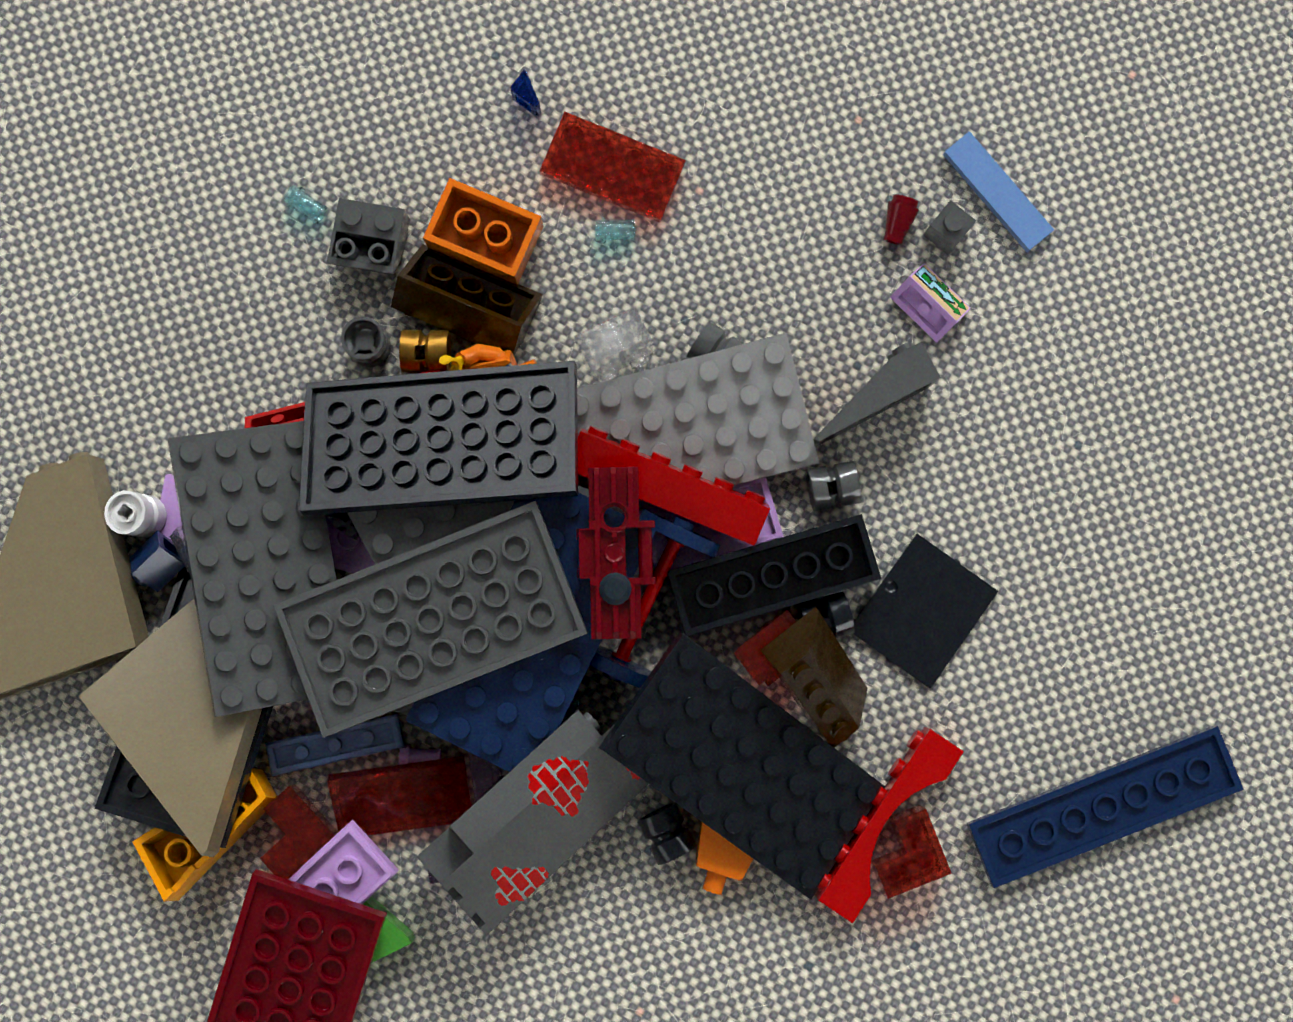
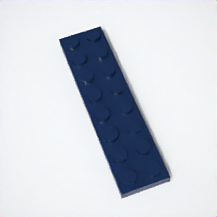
(1104, 806)

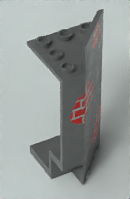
(531, 822)

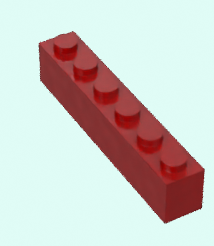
(677, 489)

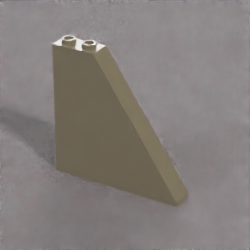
(64, 580)
(165, 726)

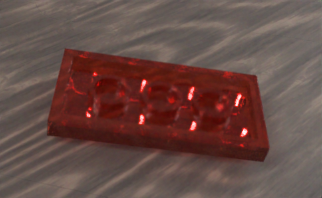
(612, 167)
(401, 795)

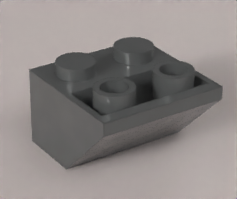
(368, 236)

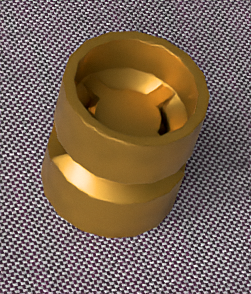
(436, 345)

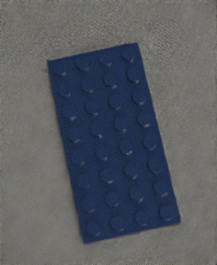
(523, 703)

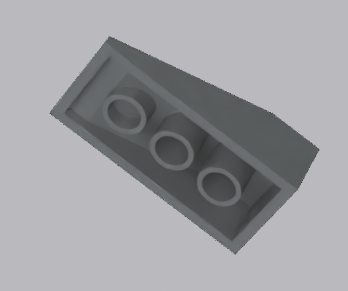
(903, 376)

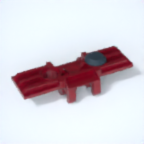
(603, 554)

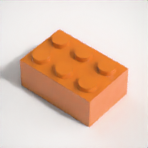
(483, 231)

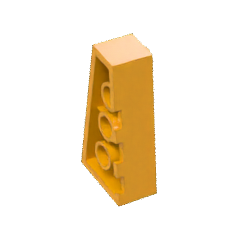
(176, 862)

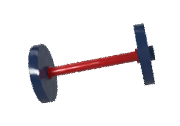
(679, 533)

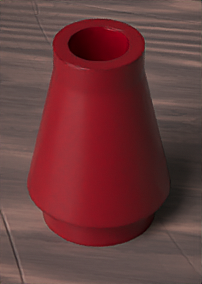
(899, 218)

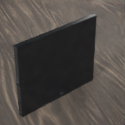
(923, 610)

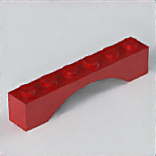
(926, 763)

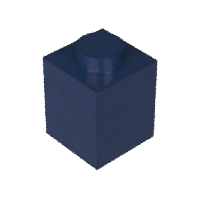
(155, 562)

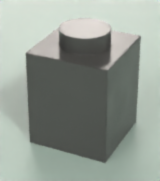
(949, 227)

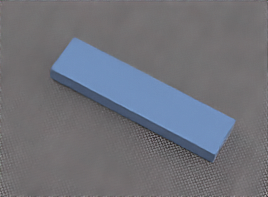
(998, 191)
(314, 750)

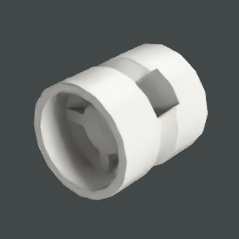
(135, 514)

